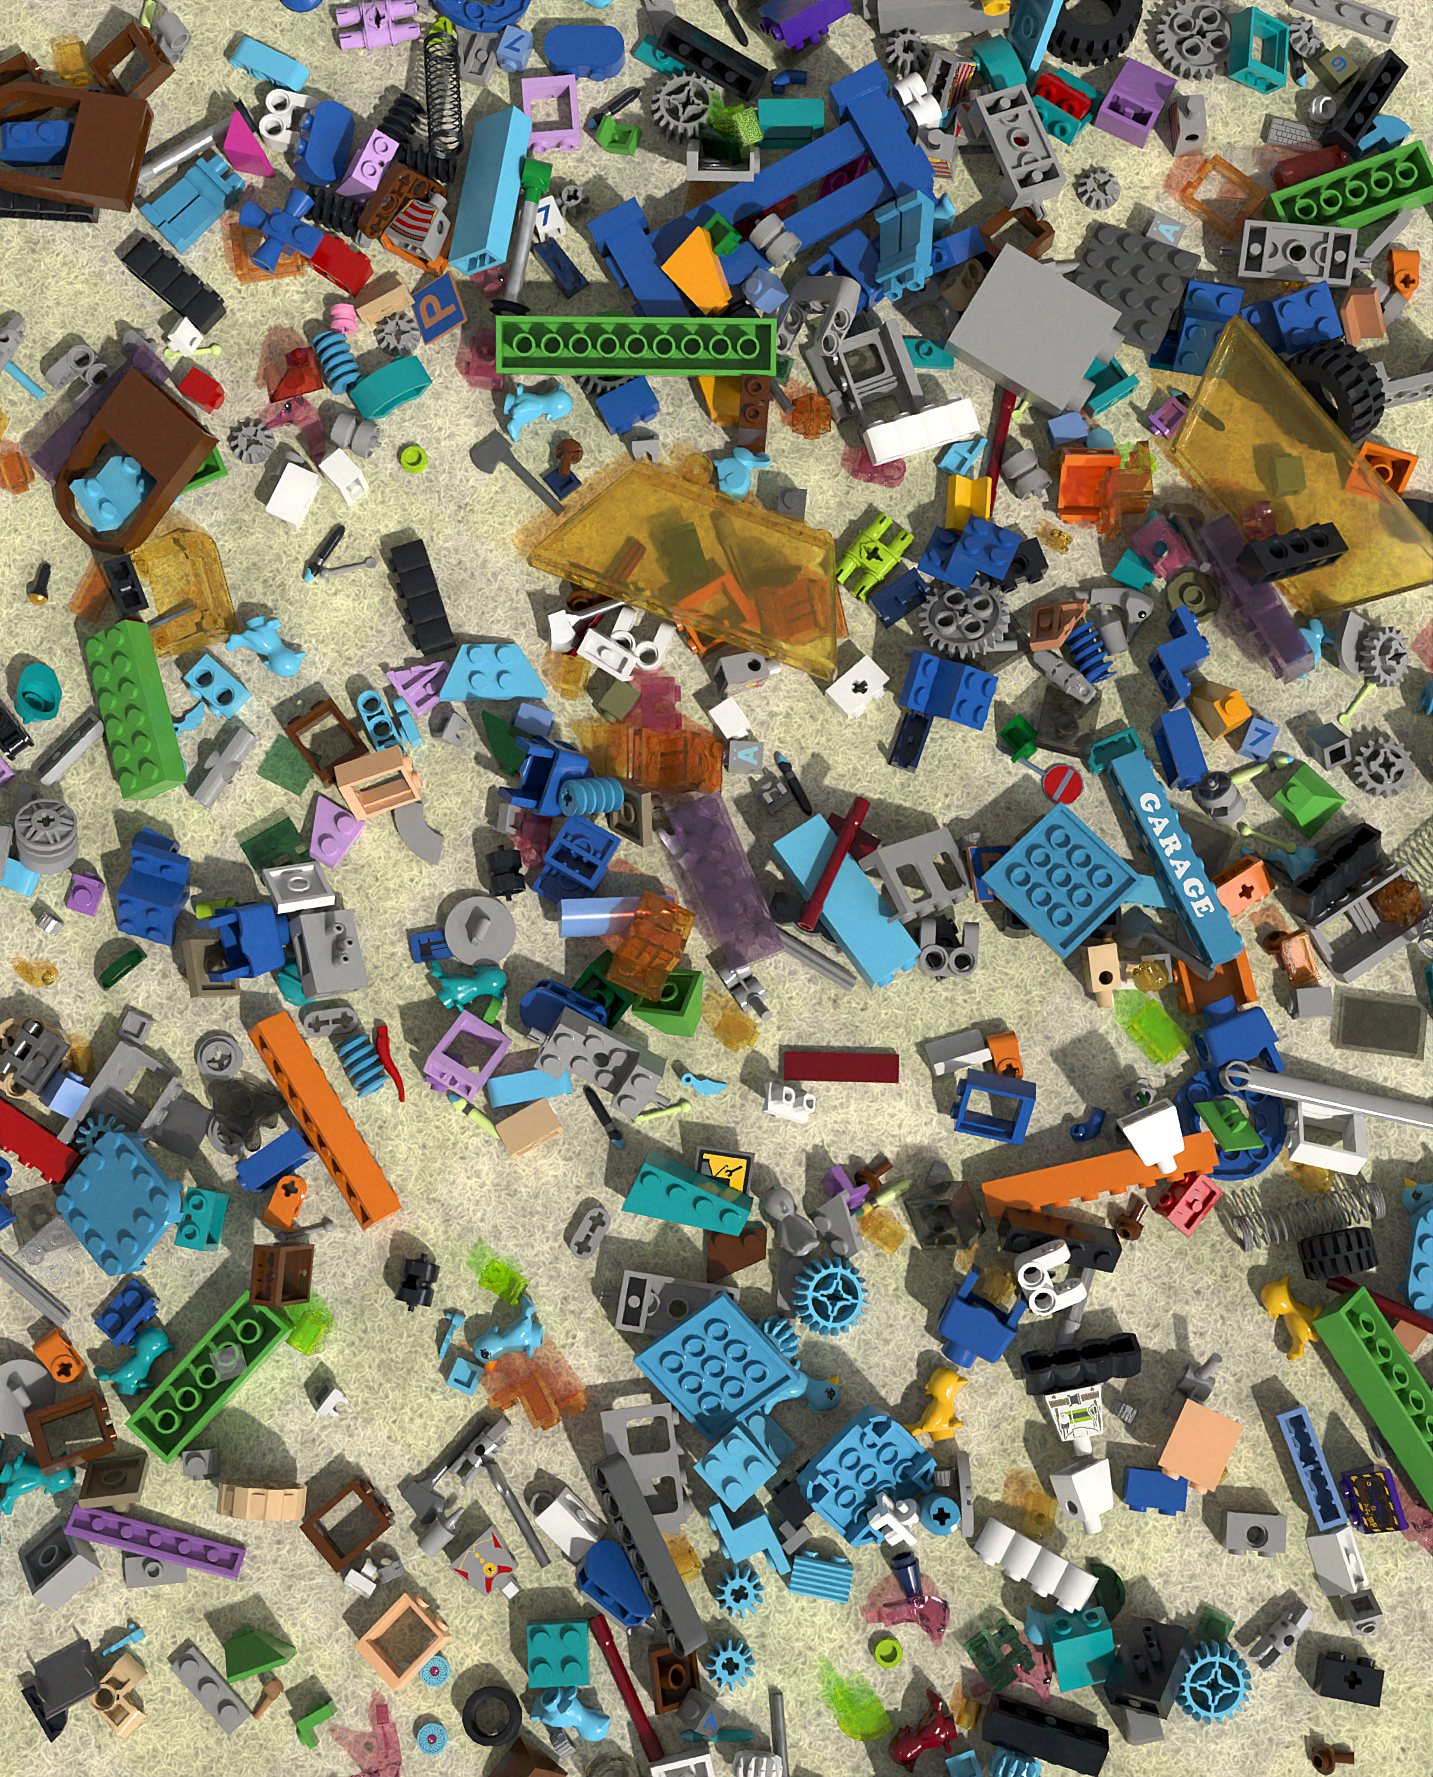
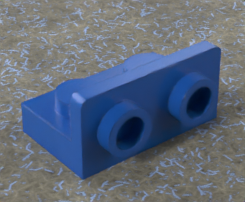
(127, 1312)

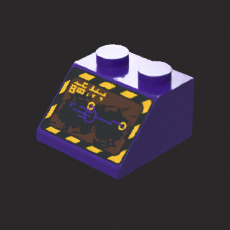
(1372, 1499)

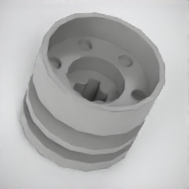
(46, 836)

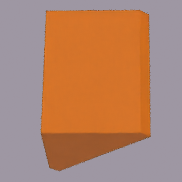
(1391, 464)

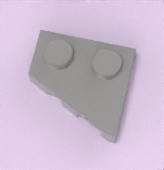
(477, 55)
(838, 1226)

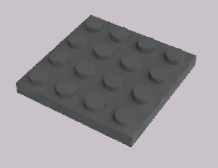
(1137, 279)

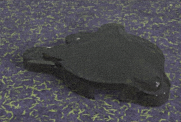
(245, 1108)

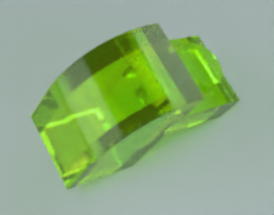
(860, 1722)

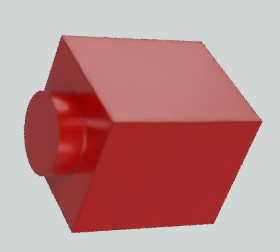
(202, 390)

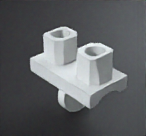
(788, 1103)
(897, 1516)

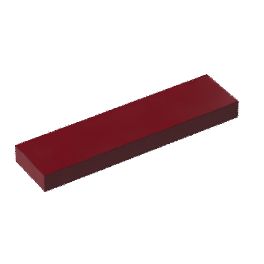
(841, 1067)

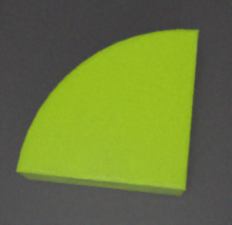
(442, 25)

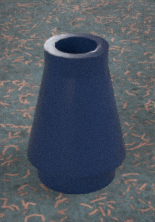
(907, 1571)

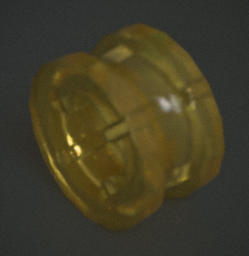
(1059, 541)

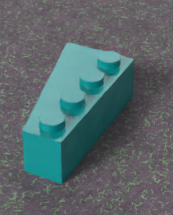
(686, 1197)

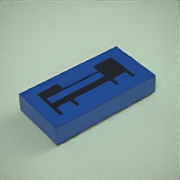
(429, 947)

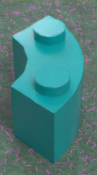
(998, 64)
(390, 387)
(1134, 570)

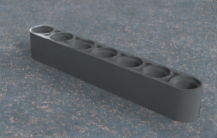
(648, 1555)

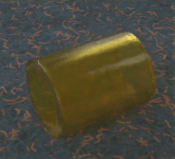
(82, 1060)
(969, 1713)

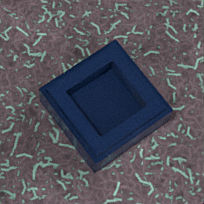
(561, 485)

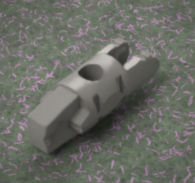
(10, 339)
(1064, 676)
(492, 1439)
(1281, 1636)

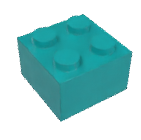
(558, 1652)

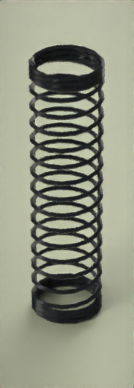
(446, 133)

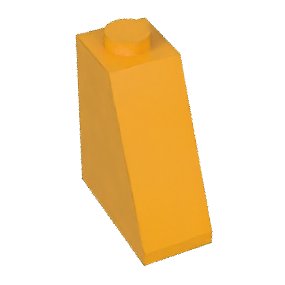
(700, 273)
(721, 398)
(1219, 708)

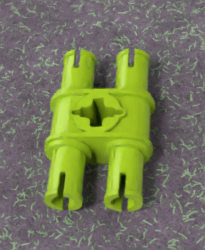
(876, 569)

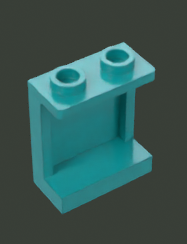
(1060, 123)
(1110, 387)
(1081, 1648)

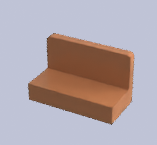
(1362, 315)

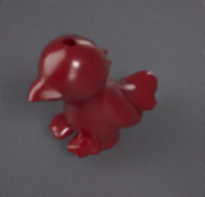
(932, 1732)

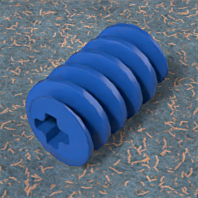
(1088, 654)

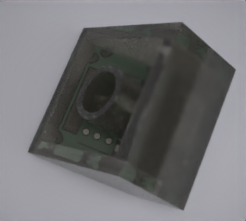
(945, 1216)

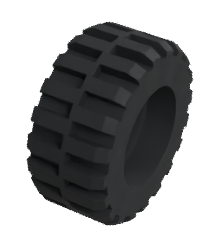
(1095, 42)
(1349, 381)

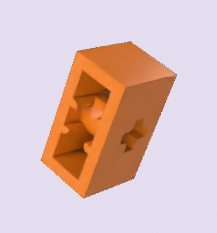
(1243, 884)

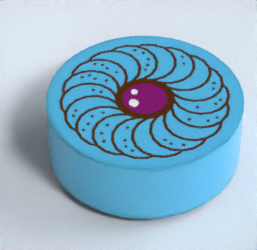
(435, 1671)
(432, 1738)

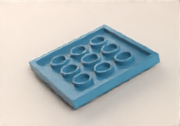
(1062, 880)
(716, 1366)

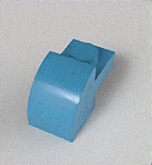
(1384, 134)

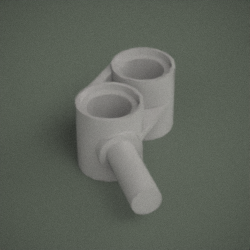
(172, 39)
(746, 990)
(1195, 1385)

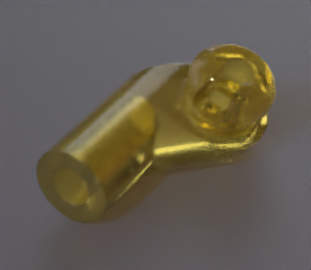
(39, 977)

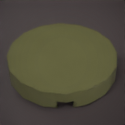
(1189, 589)

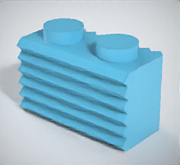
(821, 1576)

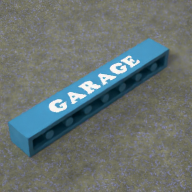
(1174, 859)

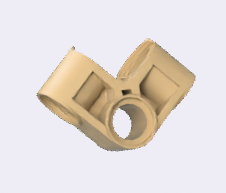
(962, 283)
(122, 1713)

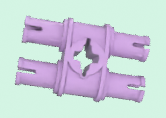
(388, 32)

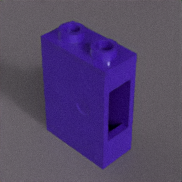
(796, 20)

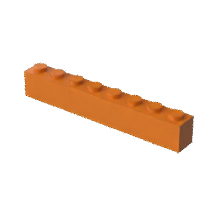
(324, 1120)
(1094, 1175)

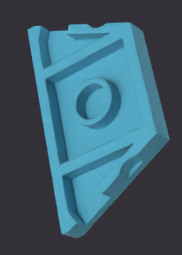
(1031, 32)
(492, 674)

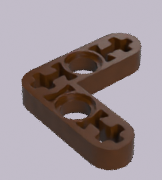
(402, 188)

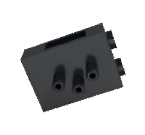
(1149, 1667)

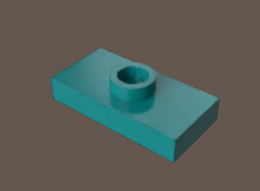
(658, 60)
(929, 354)
(1112, 748)

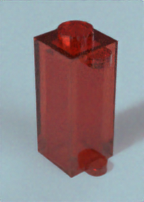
(1307, 166)

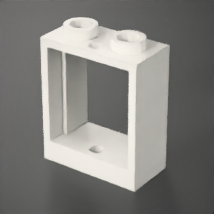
(1349, 1124)

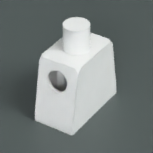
(1154, 1134)
(1084, 1491)

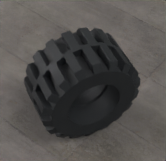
(1337, 1253)

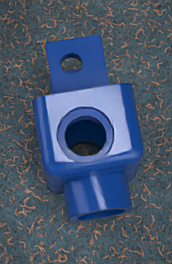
(855, 258)
(543, 774)
(250, 939)
(1234, 1036)
(973, 1329)

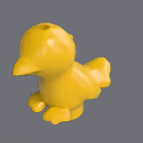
(1298, 1317)
(940, 1414)

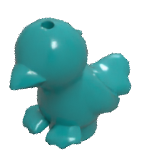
(461, 989)
(135, 1370)
(26, 1476)

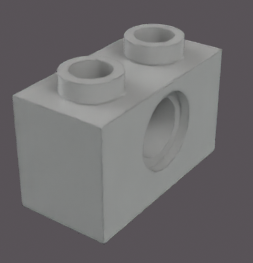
(1271, 1532)

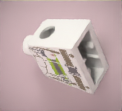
(1076, 1415)

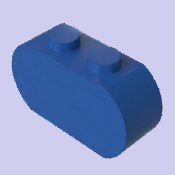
(584, 51)
(35, 143)
(323, 143)
(548, 998)
(612, 1582)

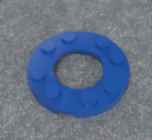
(483, 18)
(1269, 1126)

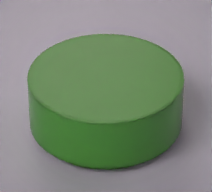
(492, 1010)

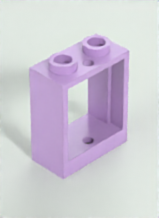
(550, 88)
(364, 169)
(457, 1076)

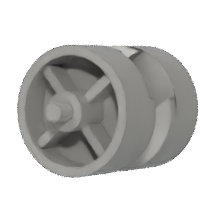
(771, 237)
(1390, 303)
(350, 433)
(1024, 470)
(1221, 797)

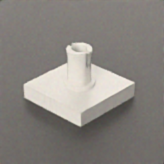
(298, 887)

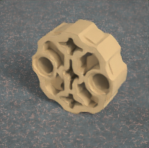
(9, 1029)
(261, 1499)

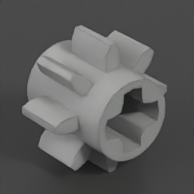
(573, 207)

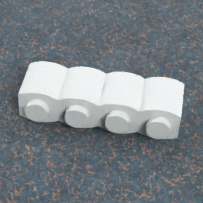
(920, 431)
(1036, 1564)

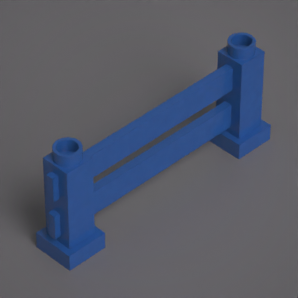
(872, 128)

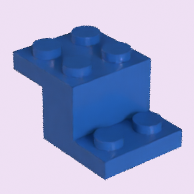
(1294, 318)
(1202, 321)
(980, 548)
(1180, 656)
(948, 690)
(576, 861)
(153, 894)

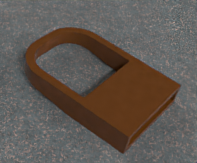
(103, 149)
(153, 432)

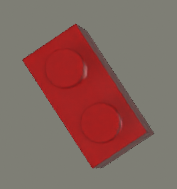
(341, 265)

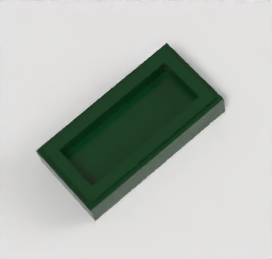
(720, 145)

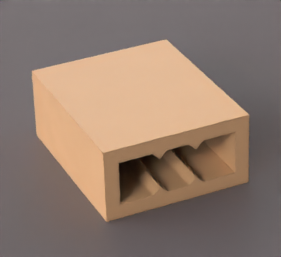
(1199, 1446)

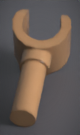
(273, 1691)

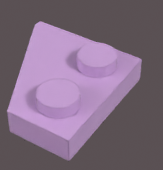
(420, 685)
(333, 833)

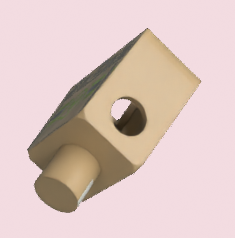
(1098, 958)

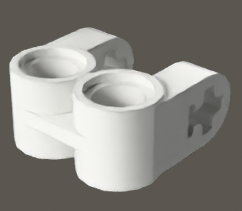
(919, 107)
(281, 120)
(658, 647)
(1060, 1294)

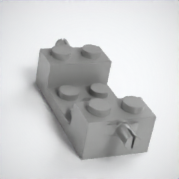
(1029, 171)
(1266, 248)
(1407, 390)
(628, 1074)
(646, 1300)

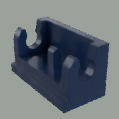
(560, 268)
(899, 598)
(911, 741)

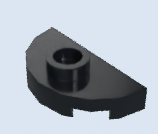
(53, 1726)

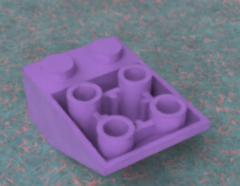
(1135, 102)

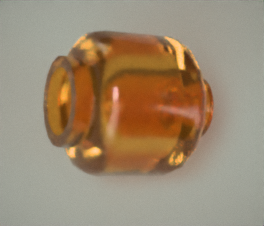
(15, 473)

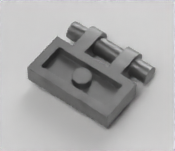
(41, 1060)

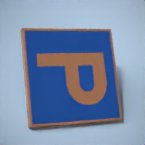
(438, 308)
(980, 861)

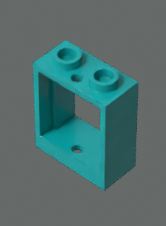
(1242, 67)
(790, 122)
(207, 1221)

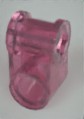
(877, 474)
(535, 837)

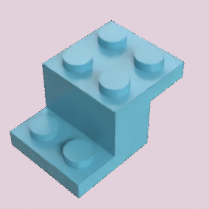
(115, 493)
(745, 1458)
(748, 1536)

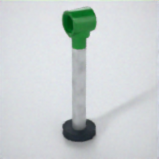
(535, 183)

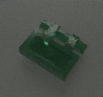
(274, 843)
(990, 1660)

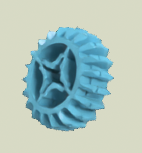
(828, 1307)
(1232, 1686)

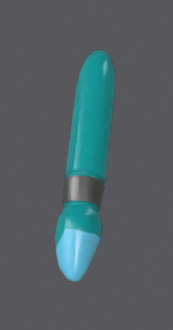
(722, 1735)

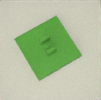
(1229, 1125)

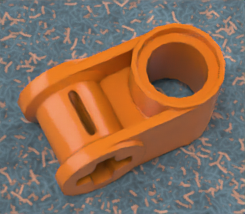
(1403, 271)
(1004, 1053)
(282, 1207)
(56, 1353)

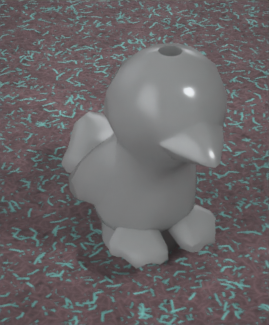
(794, 1231)

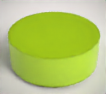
(414, 459)
(887, 1652)

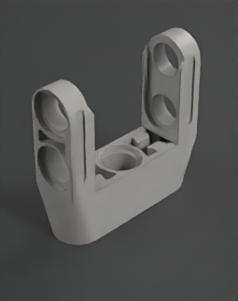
(819, 296)

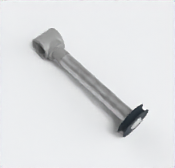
(190, 148)

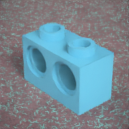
(220, 684)

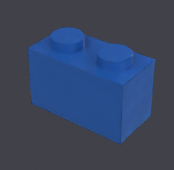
(627, 406)
(1153, 1489)

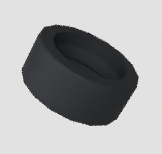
(469, 1716)

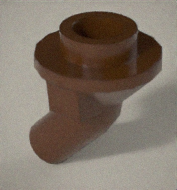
(569, 452)
(579, 597)
(1272, 947)
(870, 1176)
(1129, 1226)
(1325, 1757)

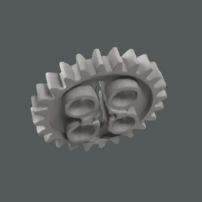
(1197, 39)
(974, 611)

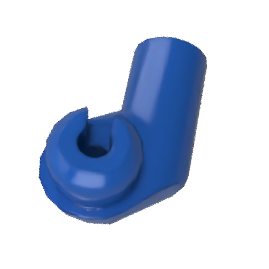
(787, 77)
(1089, 1129)

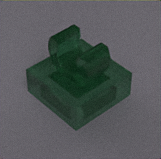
(783, 369)

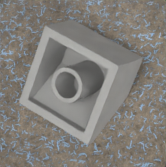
(58, 1566)

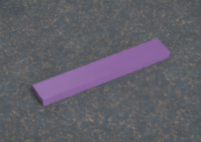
(155, 1541)

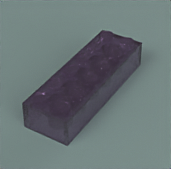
(1259, 606)
(724, 882)

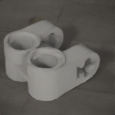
(69, 368)
(947, 955)

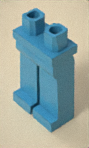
(194, 203)
(905, 244)

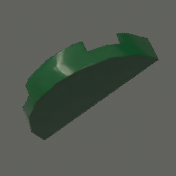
(121, 968)
(1108, 1590)

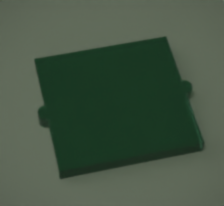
(287, 767)

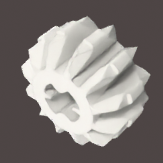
(756, 1764)

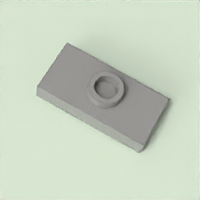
(147, 1571)

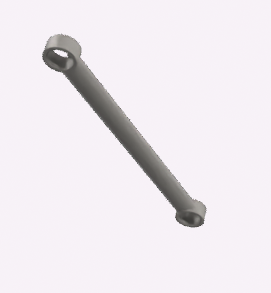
(1327, 1095)

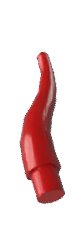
(383, 1050)

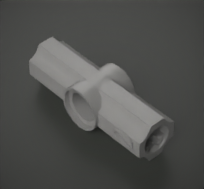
(222, 766)

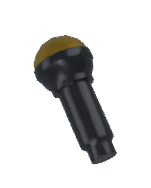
(39, 593)

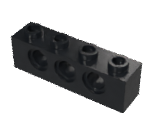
(1291, 553)

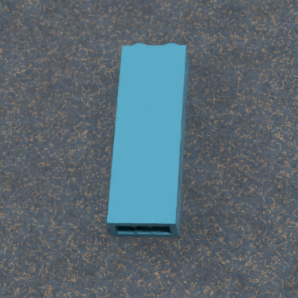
(490, 191)
(853, 908)

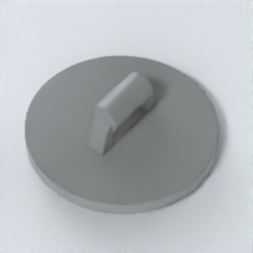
(480, 931)
(23, 1389)

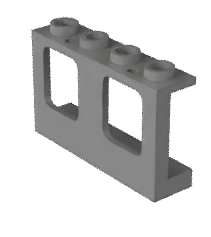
(714, 170)
(897, 380)
(919, 853)
(1376, 938)
(109, 1096)
(653, 1464)

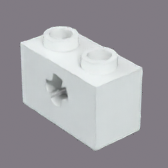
(343, 476)
(865, 674)

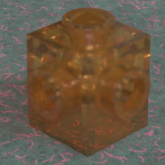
(811, 416)
(1400, 901)

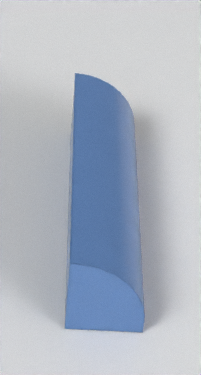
(597, 915)
(1311, 1467)

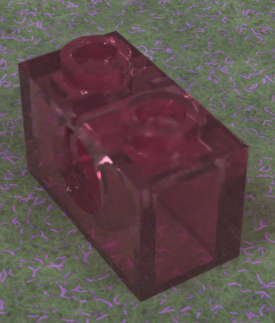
(482, 374)
(1178, 552)
(655, 691)

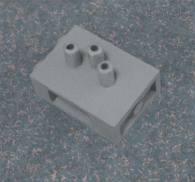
(328, 952)

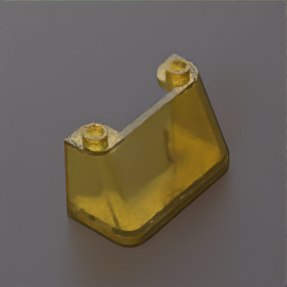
(186, 572)

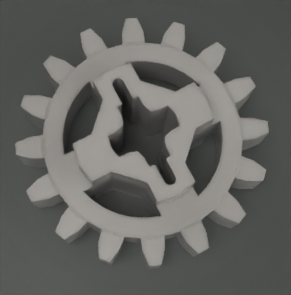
(1385, 656)
(1384, 779)

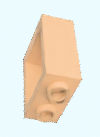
(385, 796)
(379, 1658)

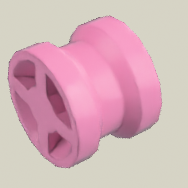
(343, 319)

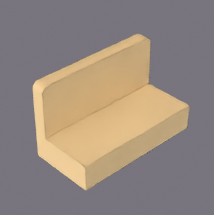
(383, 300)
(529, 1128)

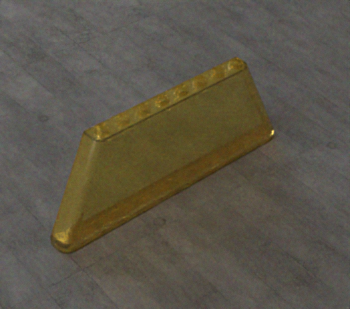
(1267, 439)
(705, 565)

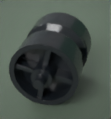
(504, 872)
(417, 1282)

